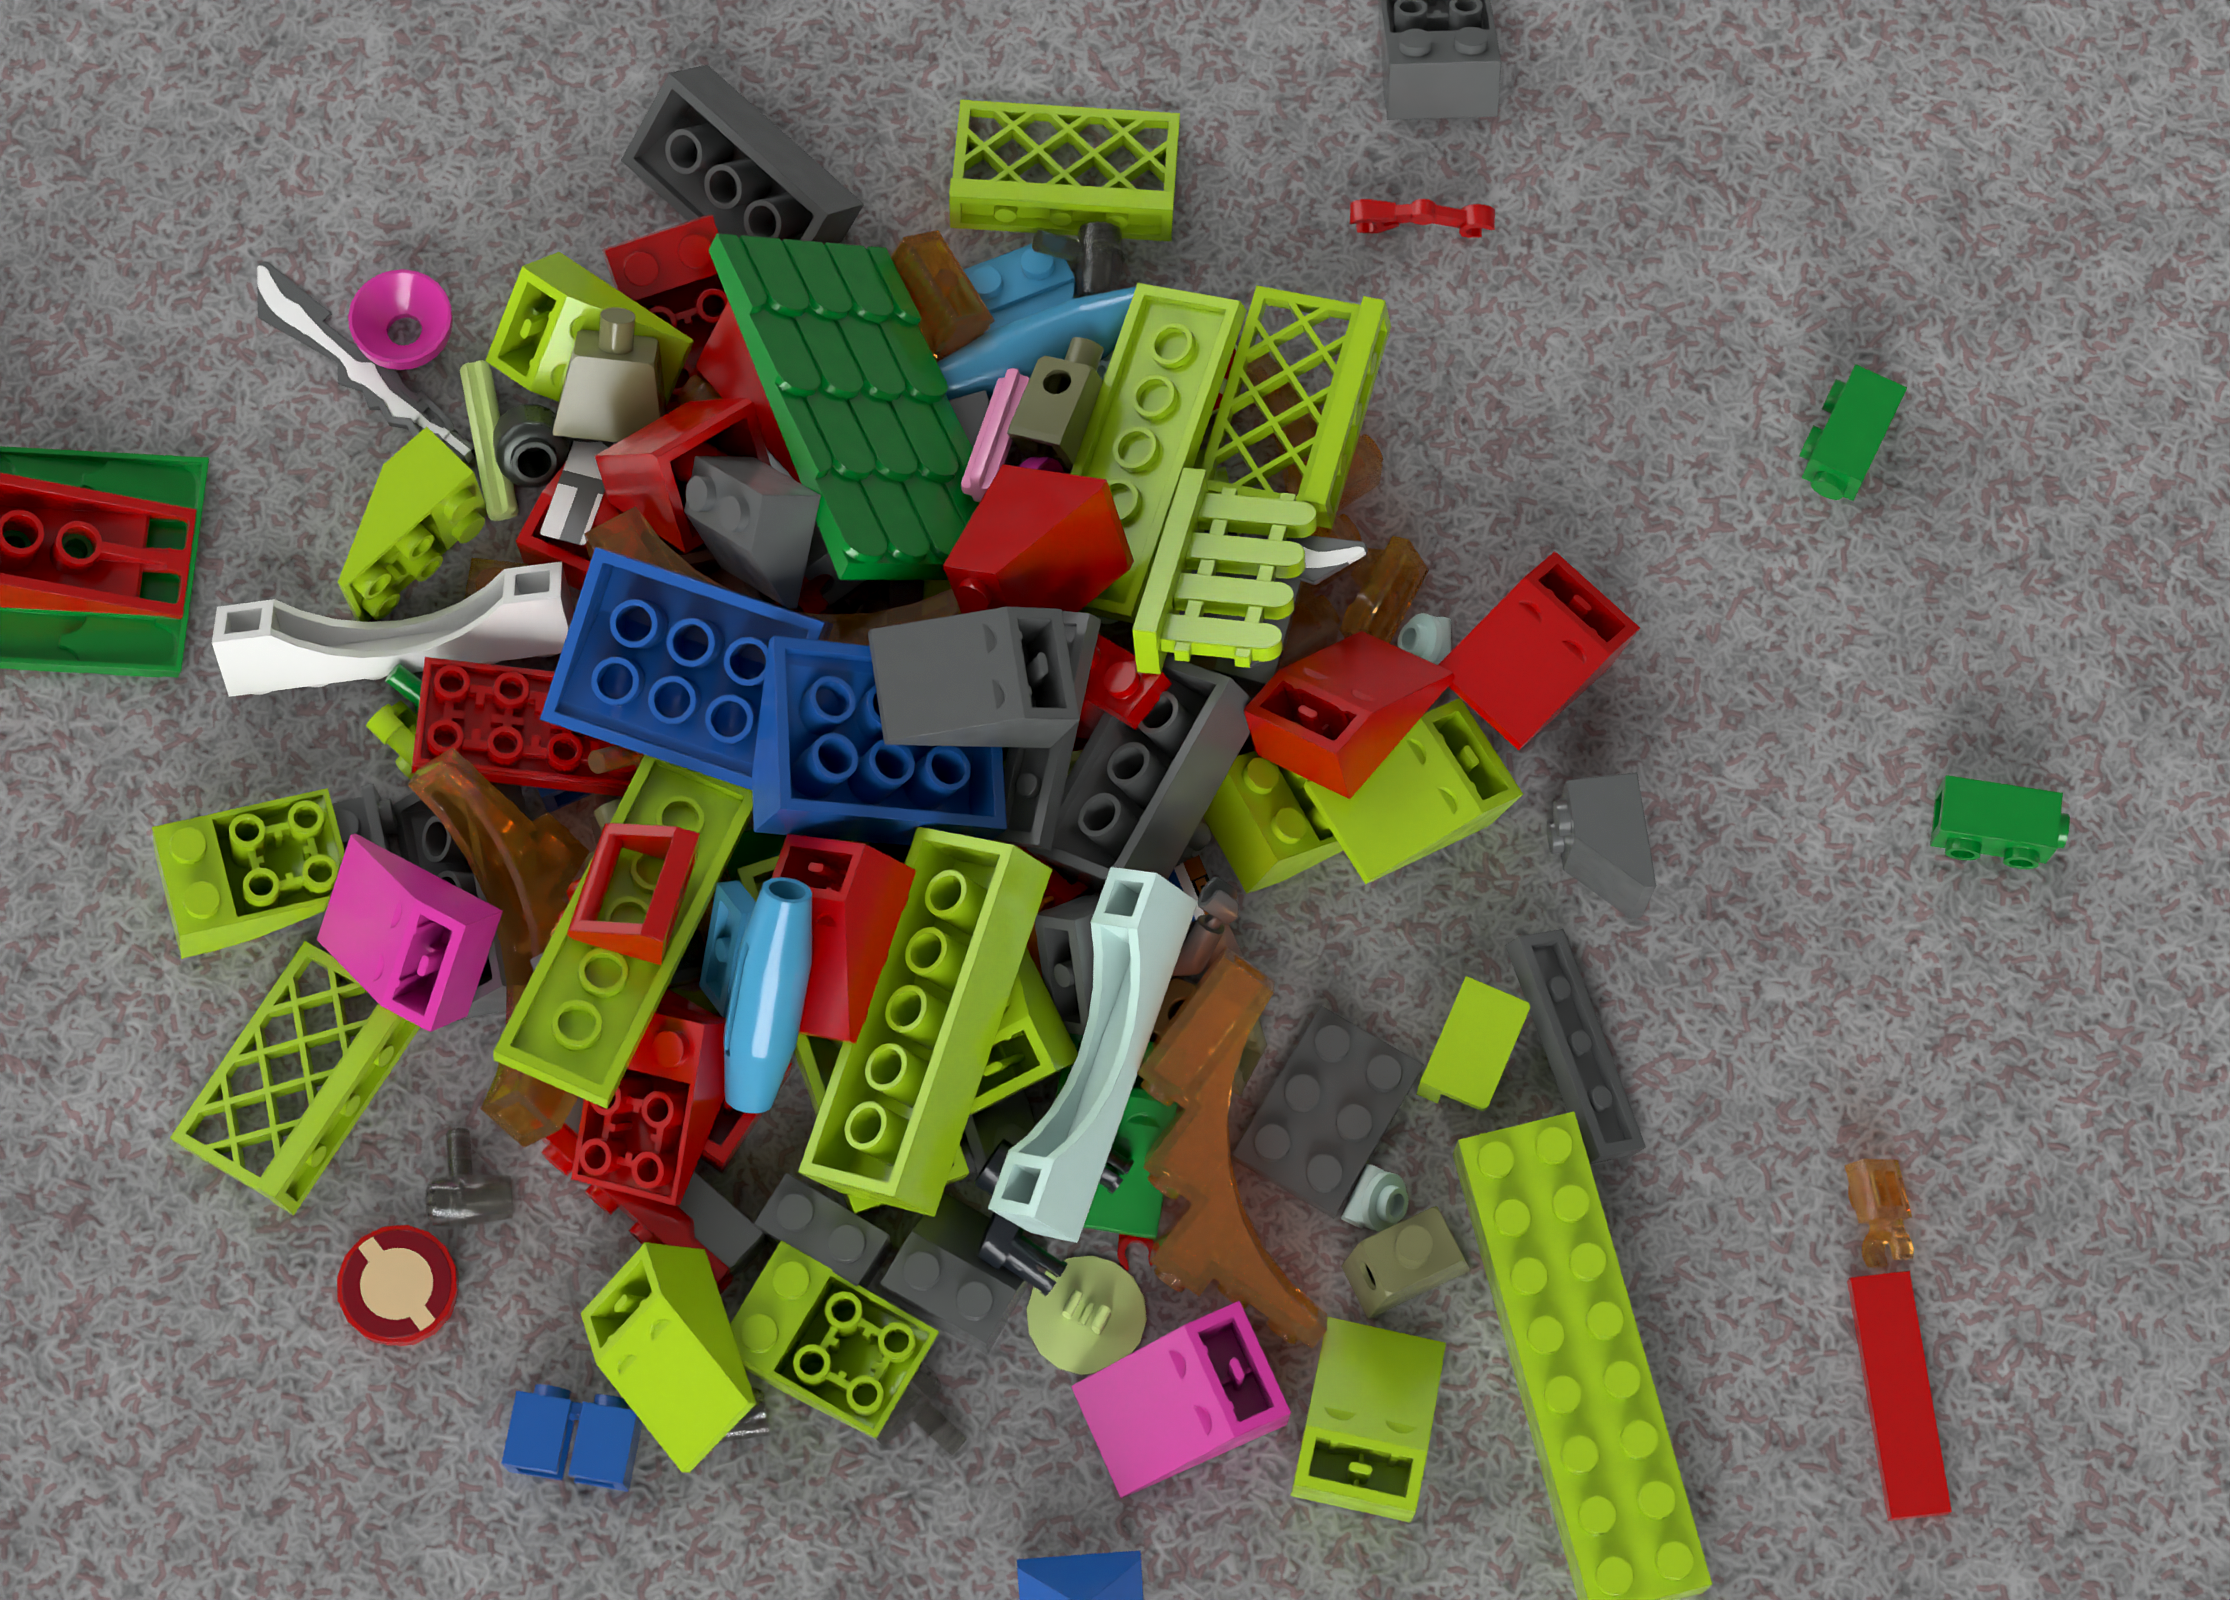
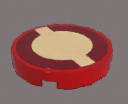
(397, 1285)

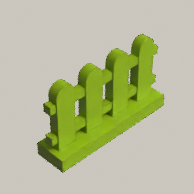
(1188, 548)

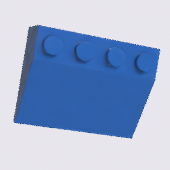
(669, 665)
(832, 776)

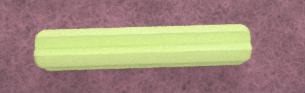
(483, 418)

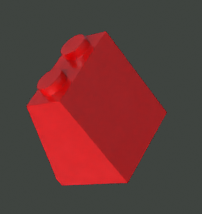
(658, 460)
(1039, 543)

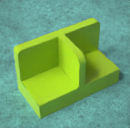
(1474, 1045)

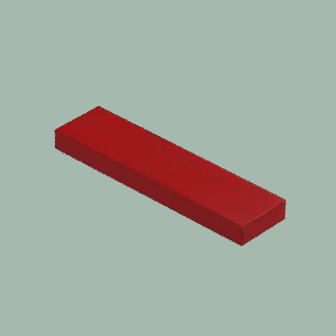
(1899, 1396)

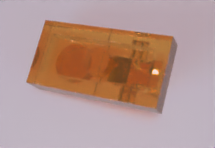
(1388, 586)

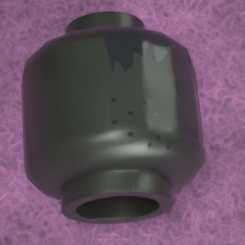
(526, 446)

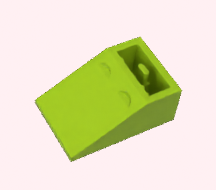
(548, 309)
(413, 517)
(1422, 797)
(1267, 823)
(248, 869)
(1028, 1042)
(829, 1340)
(671, 1350)
(1369, 1420)

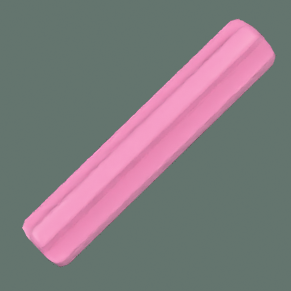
(993, 441)

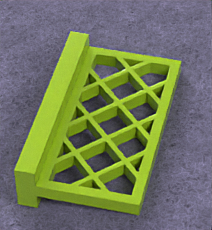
(1062, 203)
(1343, 400)
(330, 1111)

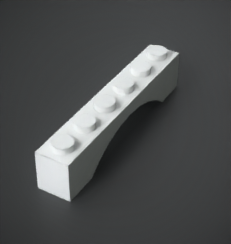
(282, 648)

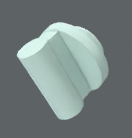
(1427, 637)
(1377, 1200)

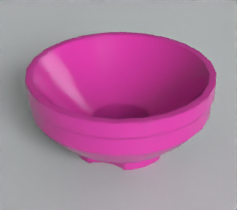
(398, 296)

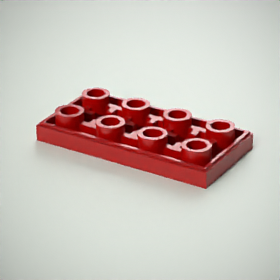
(496, 725)

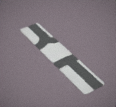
(576, 494)

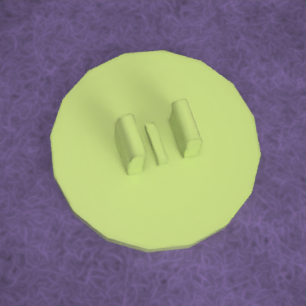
(1088, 1316)

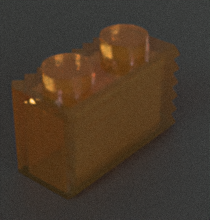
(941, 292)

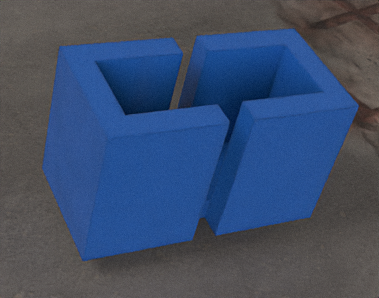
(543, 1432)

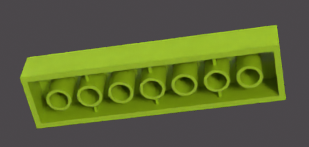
(1580, 1363)

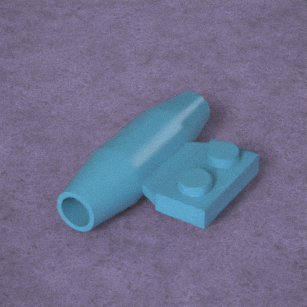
(1033, 318)
(759, 981)

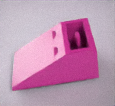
(407, 935)
(1182, 1400)

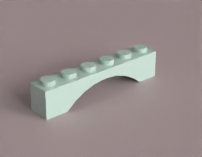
(1059, 1163)

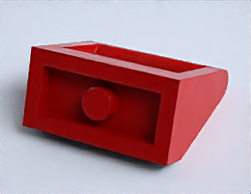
(651, 938)

